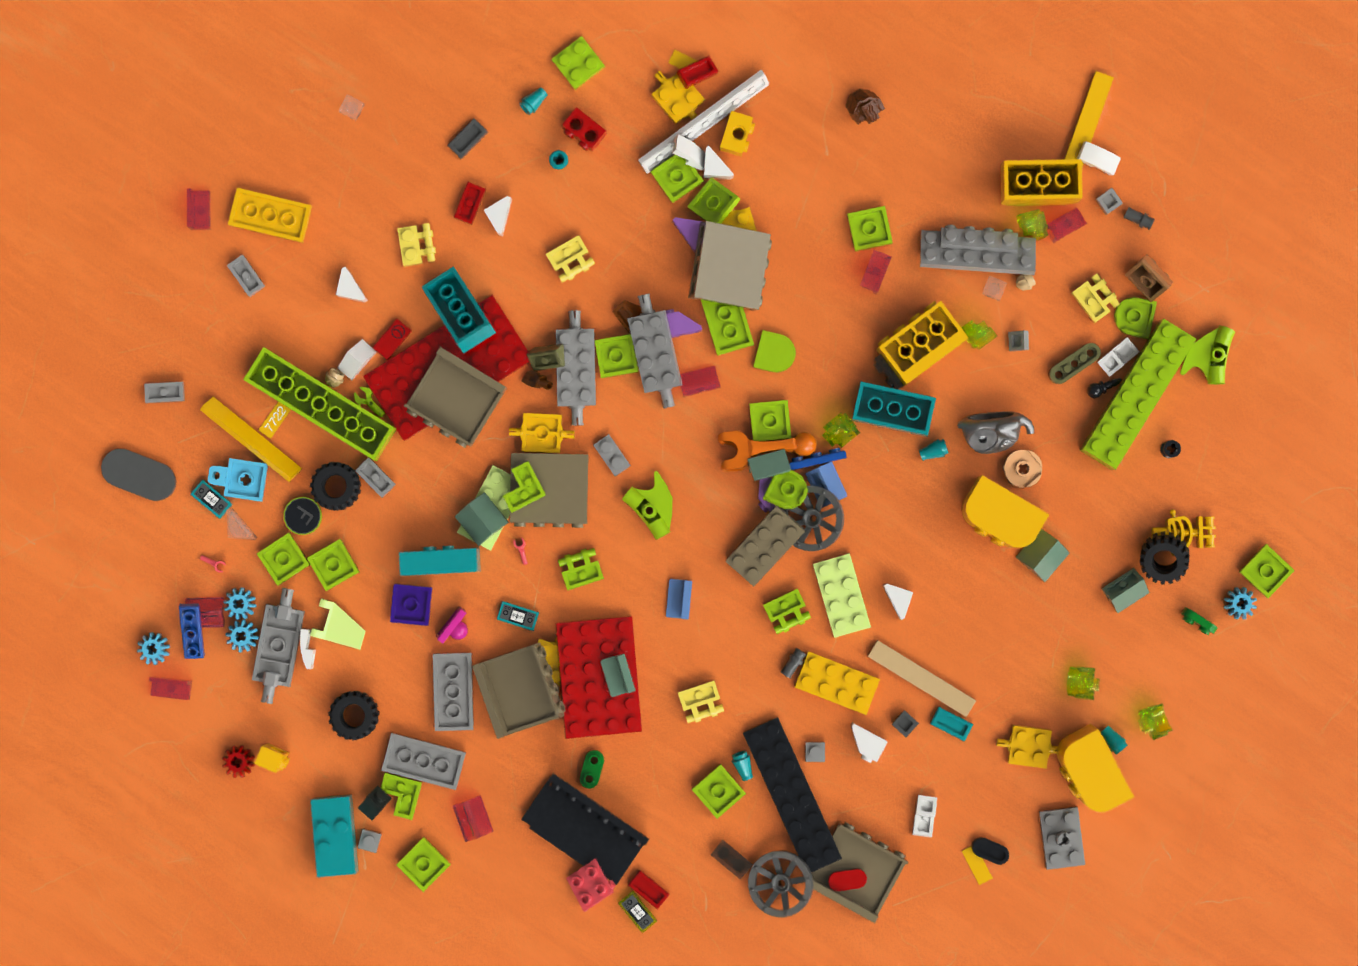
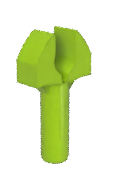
(369, 401)

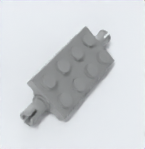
(655, 351)
(577, 378)
(278, 645)

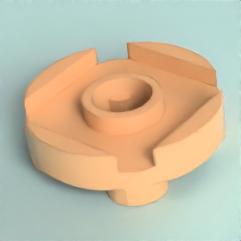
(1033, 470)

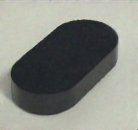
(990, 850)

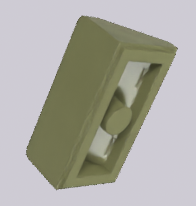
(547, 357)

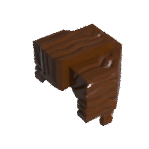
(864, 106)

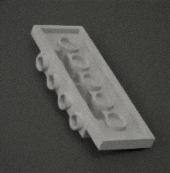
(978, 250)

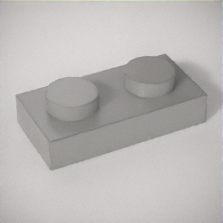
(246, 275)
(164, 392)
(612, 455)
(375, 477)

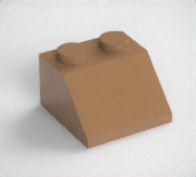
(1149, 278)

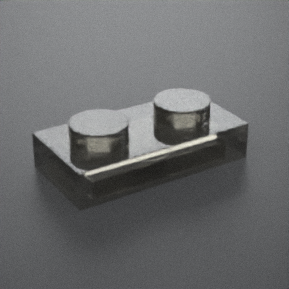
(882, 367)
(731, 859)

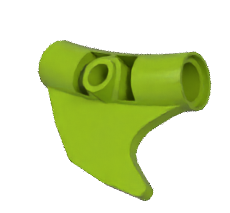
(1203, 355)
(659, 500)

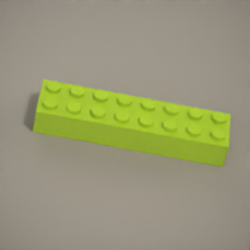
(1138, 394)
(320, 404)

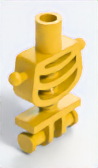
(1189, 532)

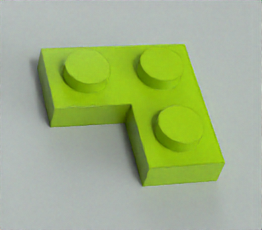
(529, 489)
(407, 792)

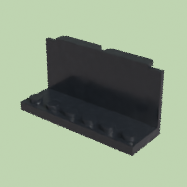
(583, 828)

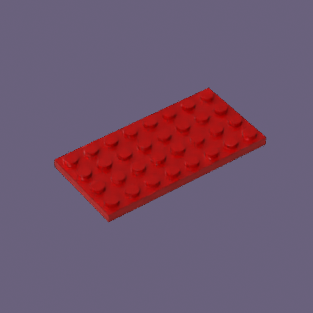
(400, 376)

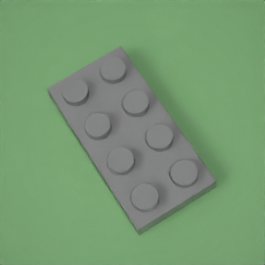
(453, 691)
(423, 761)

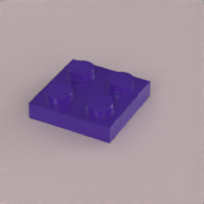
(411, 604)

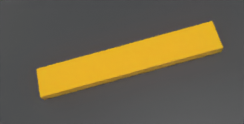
(1089, 114)
(250, 439)

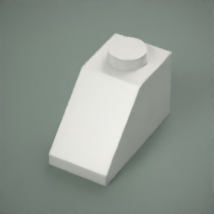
(867, 743)

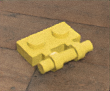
(410, 244)
(567, 253)
(1090, 300)
(698, 696)

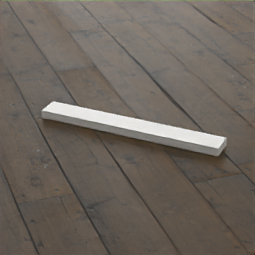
(706, 120)

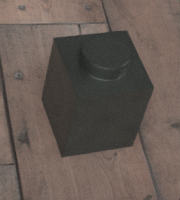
(374, 803)

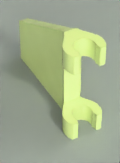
(339, 627)

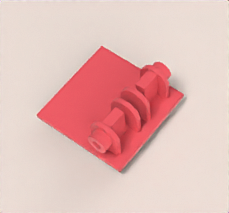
(590, 885)

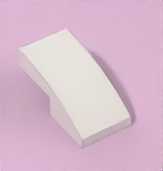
(690, 151)
(1098, 157)
(1118, 356)
(307, 654)
(924, 816)

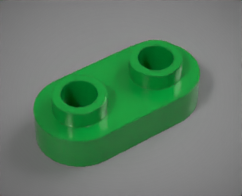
(1205, 626)
(592, 769)

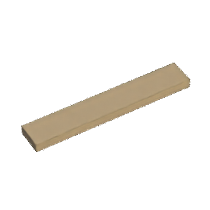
(921, 678)

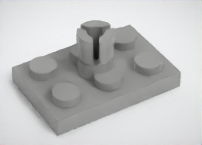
(1061, 838)

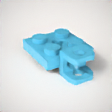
(231, 479)

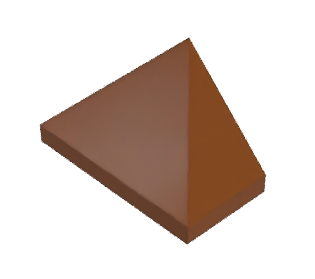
(626, 310)

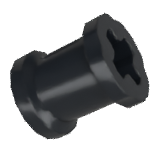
(1175, 445)

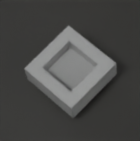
(1109, 201)
(1018, 340)
(815, 751)
(369, 840)

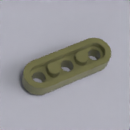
(1082, 360)

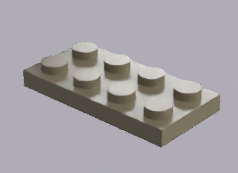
(765, 545)

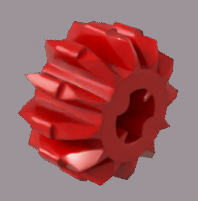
(235, 767)

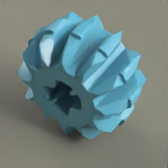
(1244, 608)
(240, 610)
(241, 644)
(159, 645)

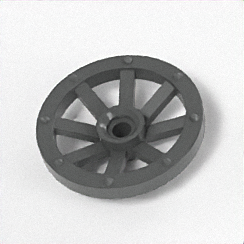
(807, 519)
(776, 885)

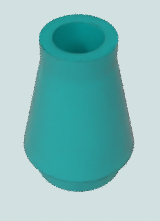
(533, 101)
(558, 155)
(934, 450)
(1114, 740)
(742, 763)

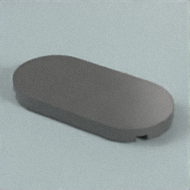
(138, 474)

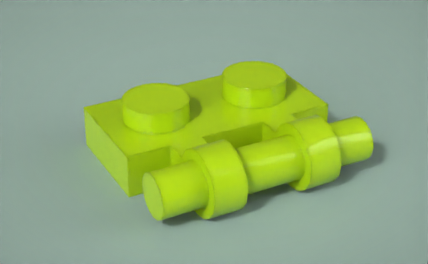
(583, 574)
(783, 606)

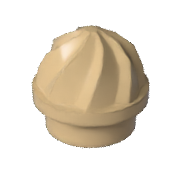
(1025, 282)
(334, 377)

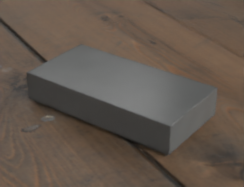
(467, 139)

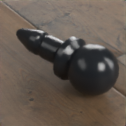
(1095, 390)

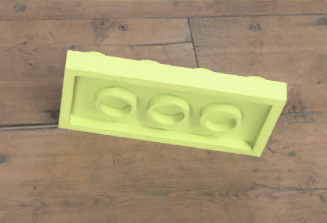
(495, 486)
(841, 595)

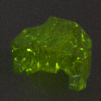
(1033, 224)
(978, 334)
(840, 430)
(1082, 682)
(1154, 721)

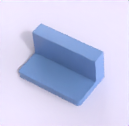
(828, 478)
(679, 599)

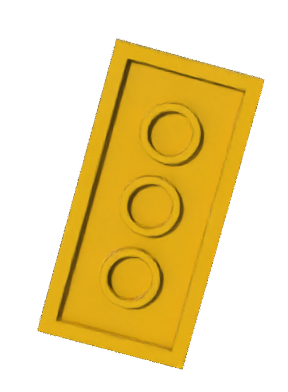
(270, 215)
(837, 683)

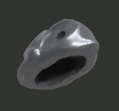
(994, 430)

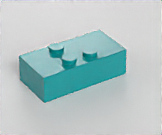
(458, 309)
(894, 409)
(439, 561)
(334, 835)

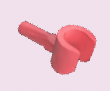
(521, 551)
(214, 563)

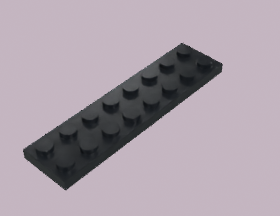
(792, 795)

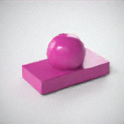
(454, 627)

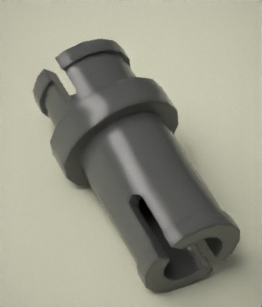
(1142, 220)
(793, 663)

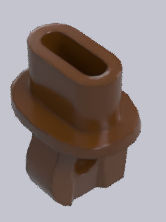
(535, 380)

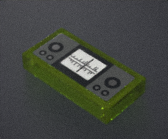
(637, 911)

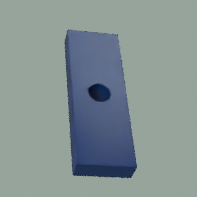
(817, 458)
(191, 621)

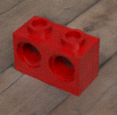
(587, 126)

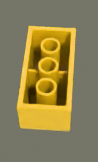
(1041, 182)
(1002, 514)
(1092, 770)

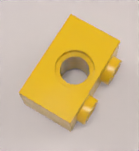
(737, 122)
(272, 758)

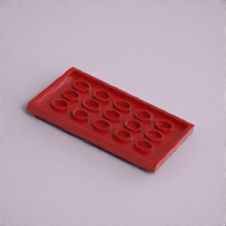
(582, 681)

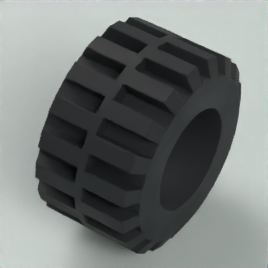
(319, 482)
(1161, 572)
(337, 719)

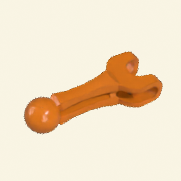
(802, 444)

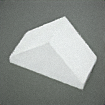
(715, 166)
(499, 213)
(348, 287)
(356, 359)
(899, 599)

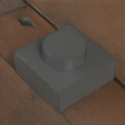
(905, 723)

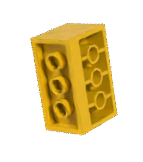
(934, 345)

